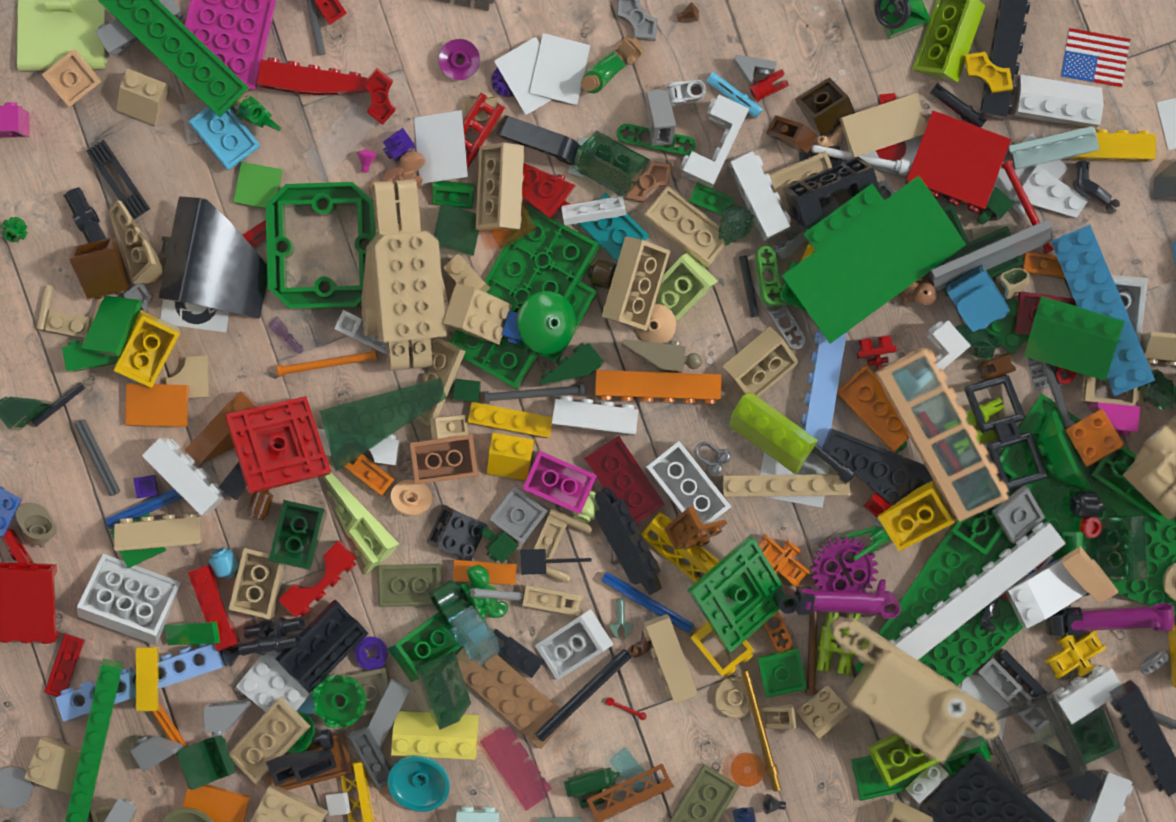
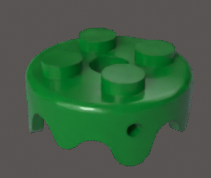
(325, 700)

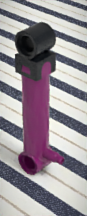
(807, 601)
(1076, 620)

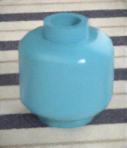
(223, 563)

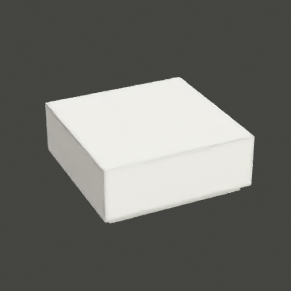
(338, 803)

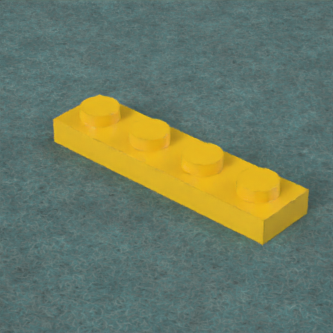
(510, 419)

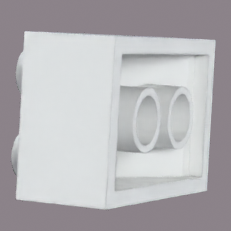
(574, 645)

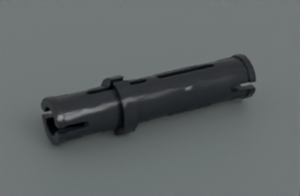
(965, 111)

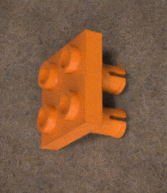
(1095, 437)

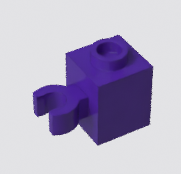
(398, 145)

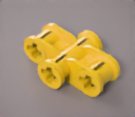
(1075, 654)

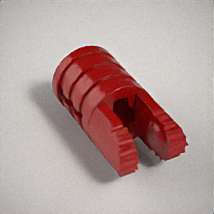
(765, 86)

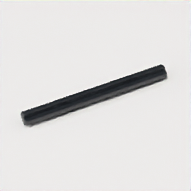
(583, 695)

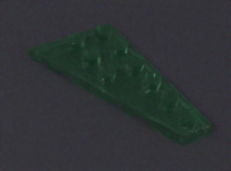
(367, 422)

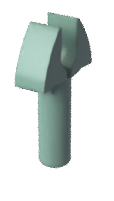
(620, 605)

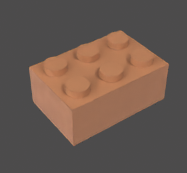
(444, 459)

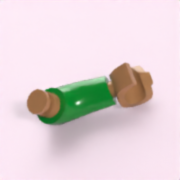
(605, 69)

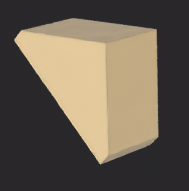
(778, 716)

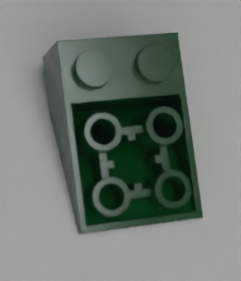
(578, 366)

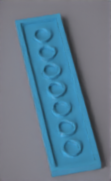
(1096, 291)

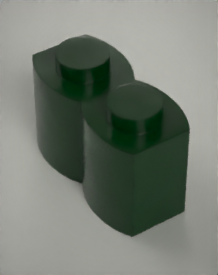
(449, 601)

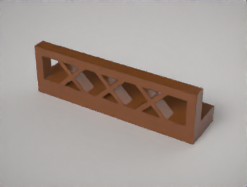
(633, 801)

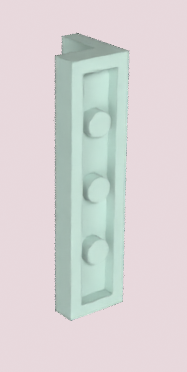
(1054, 147)

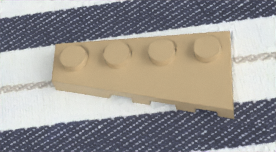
(445, 364)

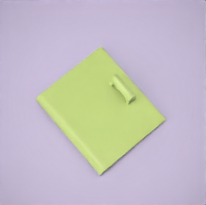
(54, 29)

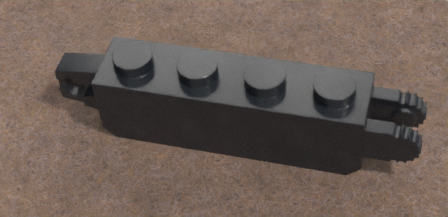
(627, 541)

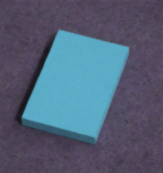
(224, 136)

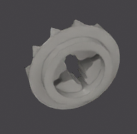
(1154, 661)

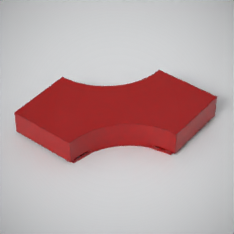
(378, 87)

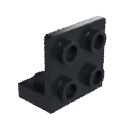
(456, 533)

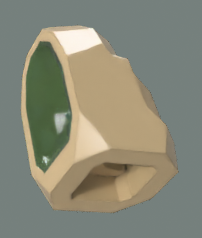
(1012, 282)

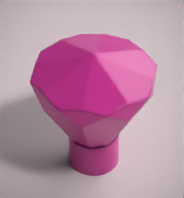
(366, 158)

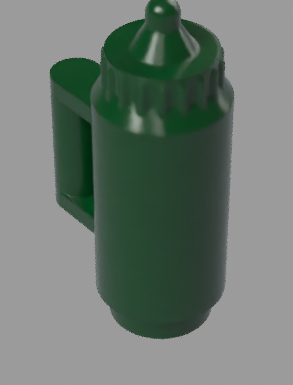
(589, 783)

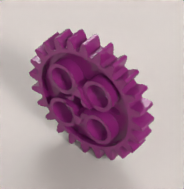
(827, 578)

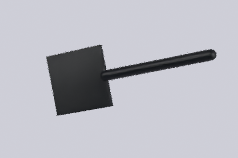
(534, 561)

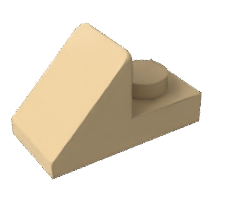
(449, 427)

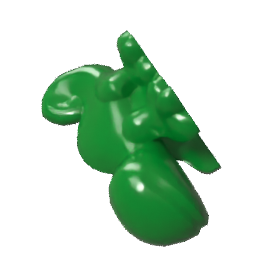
(479, 579)

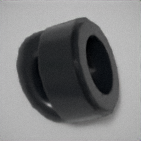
(325, 740)

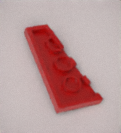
(544, 190)

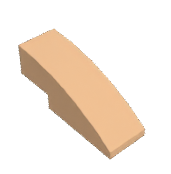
(1089, 575)

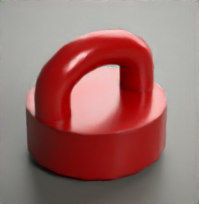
(1090, 527)

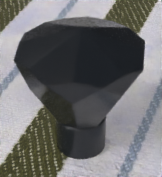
(230, 655)
(771, 804)

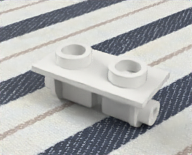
(927, 782)

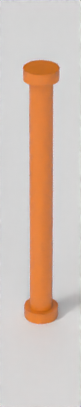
(327, 363)

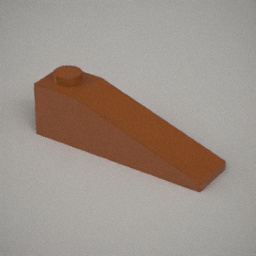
(216, 437)

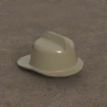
(35, 523)

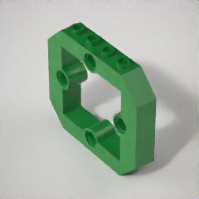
(309, 196)

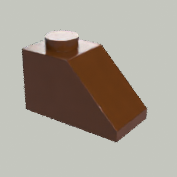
(791, 133)

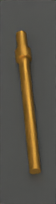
(771, 768)

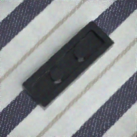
(1021, 674)

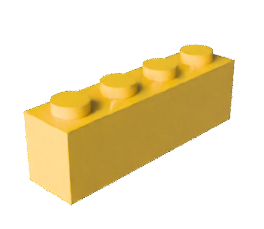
(1122, 147)

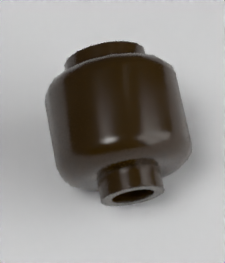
(602, 273)

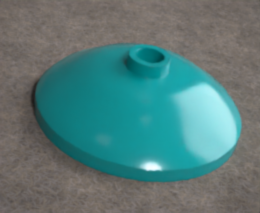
(418, 792)

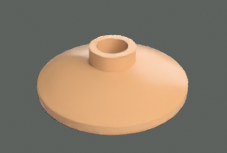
(665, 326)
(406, 491)

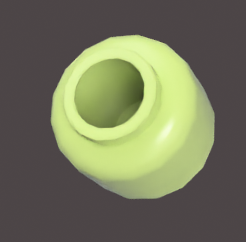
(589, 509)

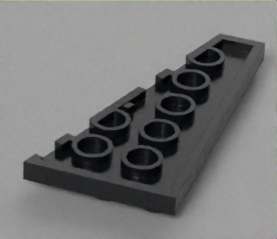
(880, 469)

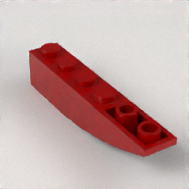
(308, 80)

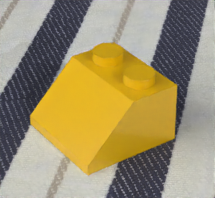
(510, 456)

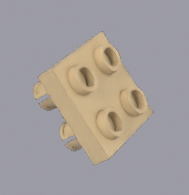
(824, 712)

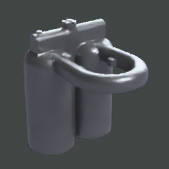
(722, 456)

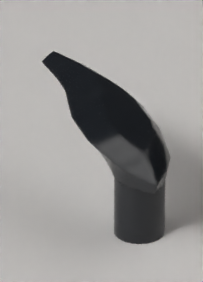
(987, 615)

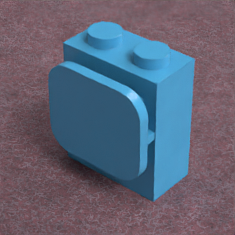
(977, 299)

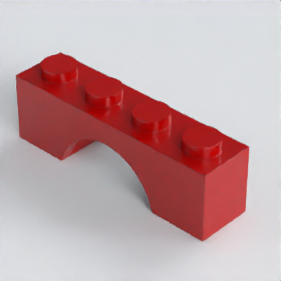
(209, 598)
(299, 598)

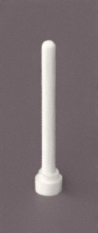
(900, 166)

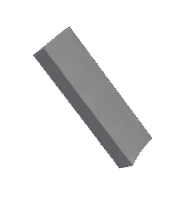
(992, 254)

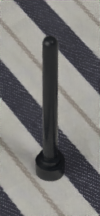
(844, 472)

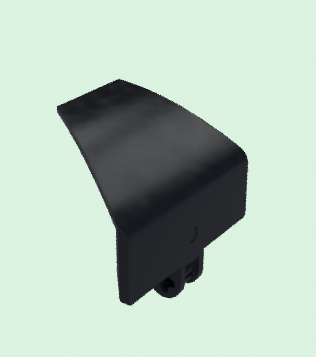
(211, 262)

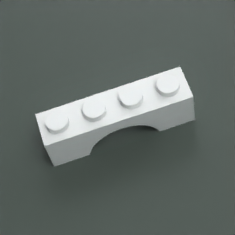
(384, 452)

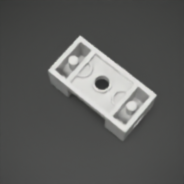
(729, 116)
(947, 342)

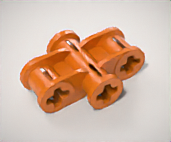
(787, 565)

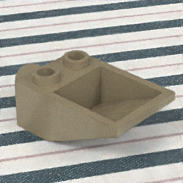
(664, 357)

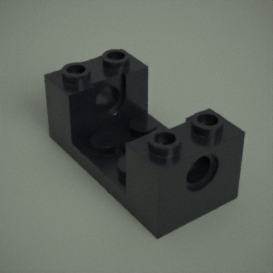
(804, 194)

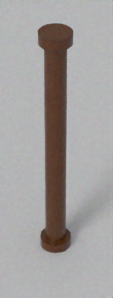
(812, 649)

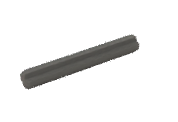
(97, 457)

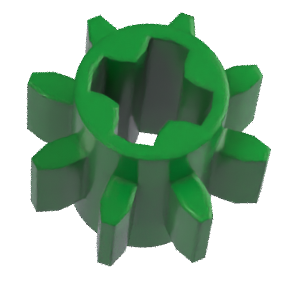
(14, 229)

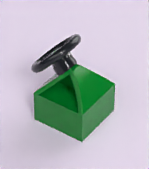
(900, 16)

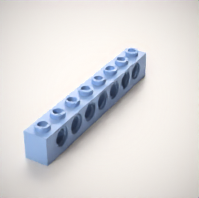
(70, 708)

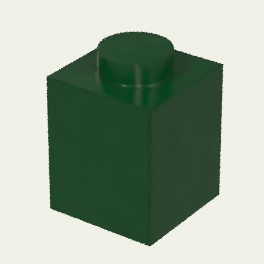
(466, 390)

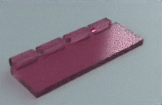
(512, 767)

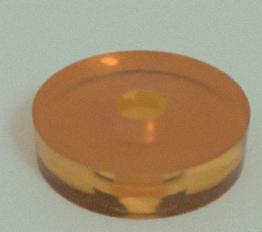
(751, 778)

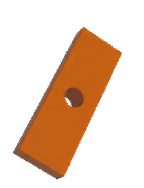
(498, 572)

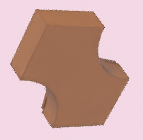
(655, 176)

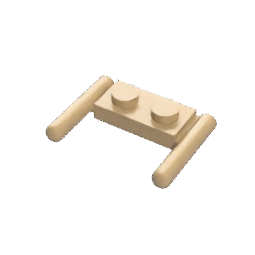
(63, 322)
(551, 536)

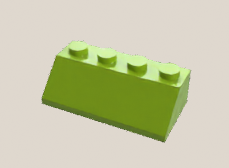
(948, 38)
(772, 432)

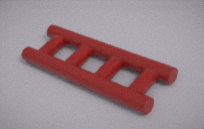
(483, 130)

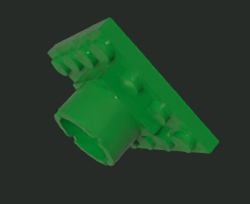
(738, 594)

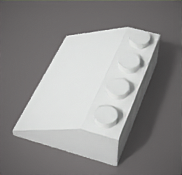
(128, 599)

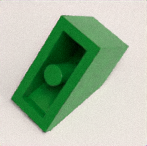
(964, 752)

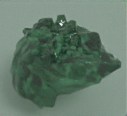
(735, 223)
(1159, 392)

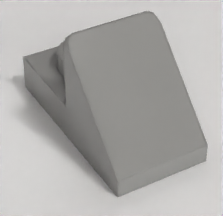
(747, 65)

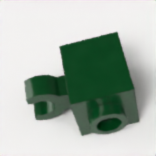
(996, 207)
(500, 544)

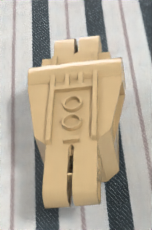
(402, 279)

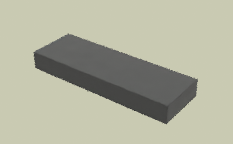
(371, 756)

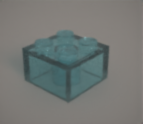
(474, 636)

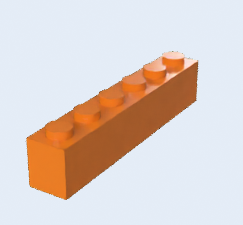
(658, 385)

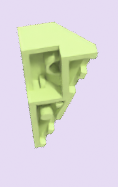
(369, 536)

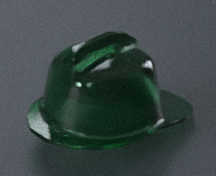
(981, 342)

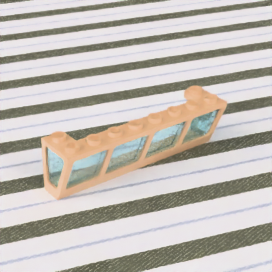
(942, 434)

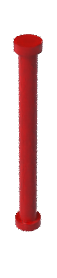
(1023, 199)

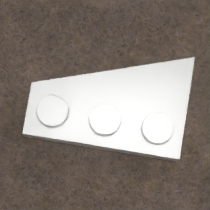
(1052, 194)

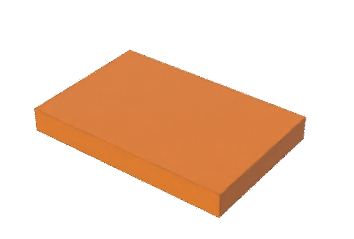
(157, 405)
(218, 803)

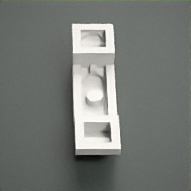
(353, 327)

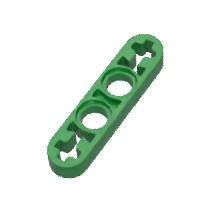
(680, 150)

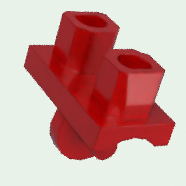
(885, 347)

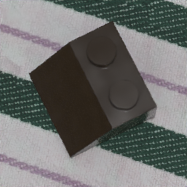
(825, 106)

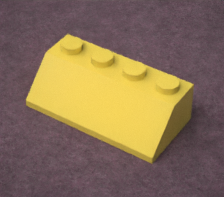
(419, 735)

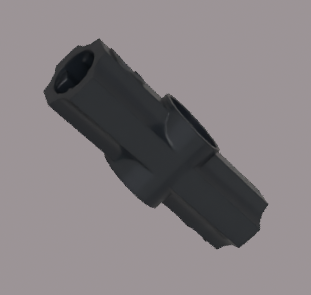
(84, 215)

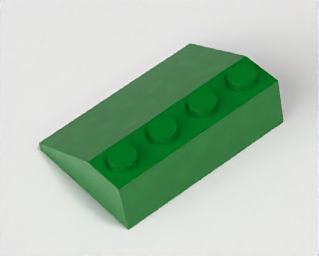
(1074, 338)

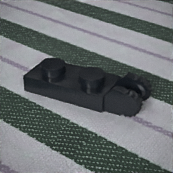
(519, 655)

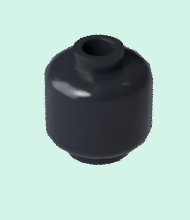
(1085, 504)

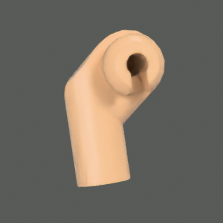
(831, 140)

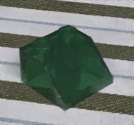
(456, 230)
(19, 412)

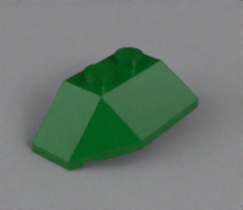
(1059, 453)

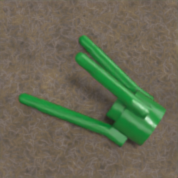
(878, 538)

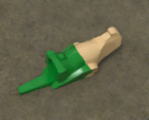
(254, 112)

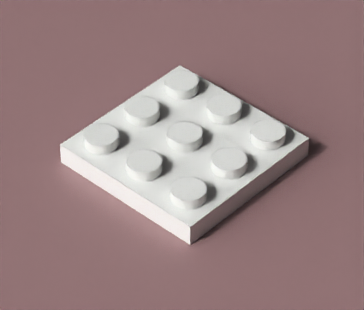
(269, 681)

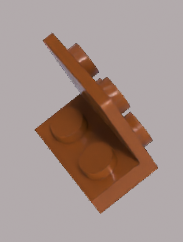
(689, 531)

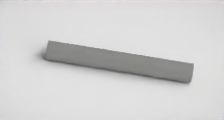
(495, 594)

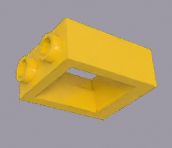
(730, 667)

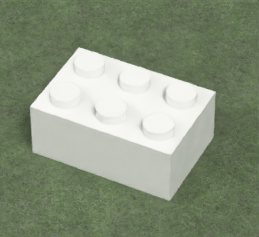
(1086, 693)

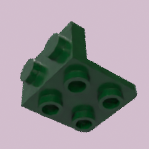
(205, 762)

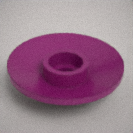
(459, 49)

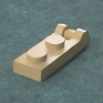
(552, 600)

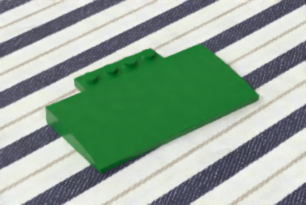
(870, 255)
(543, 260)

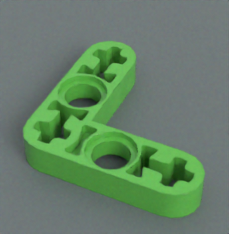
(765, 286)

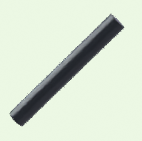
(748, 286)
(58, 404)

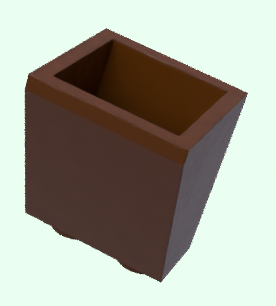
(100, 268)

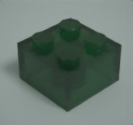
(1093, 736)

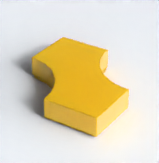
(981, 67)

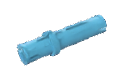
(714, 81)

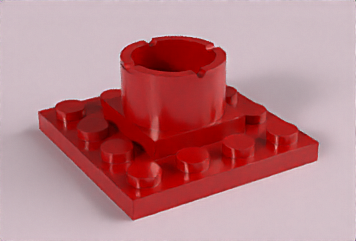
(277, 444)

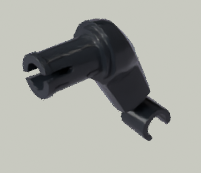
(1092, 190)

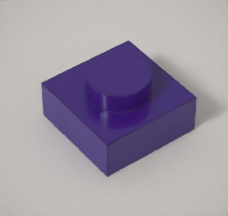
(146, 486)

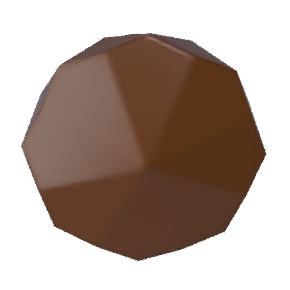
(690, 13)

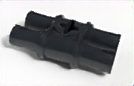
(272, 636)

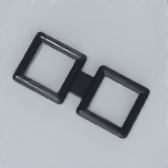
(1006, 431)

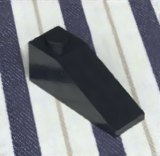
(1081, 786)

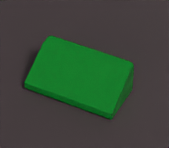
(453, 194)

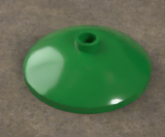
(535, 322)

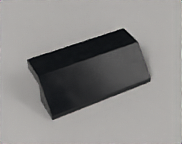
(322, 646)

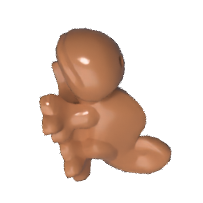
(410, 163)
(919, 292)

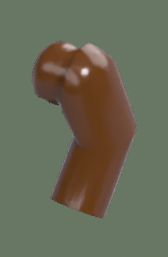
(639, 648)

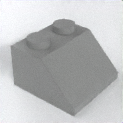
(223, 715)

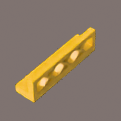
(699, 557)
(363, 791)

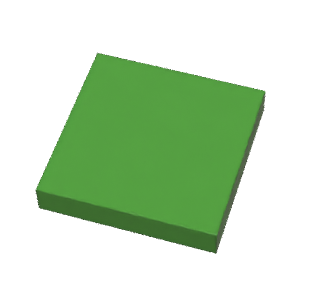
(257, 184)

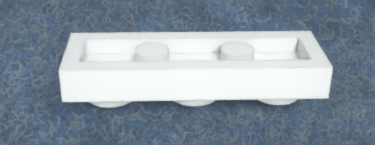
(593, 210)

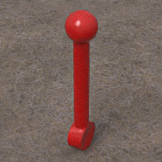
(610, 701)

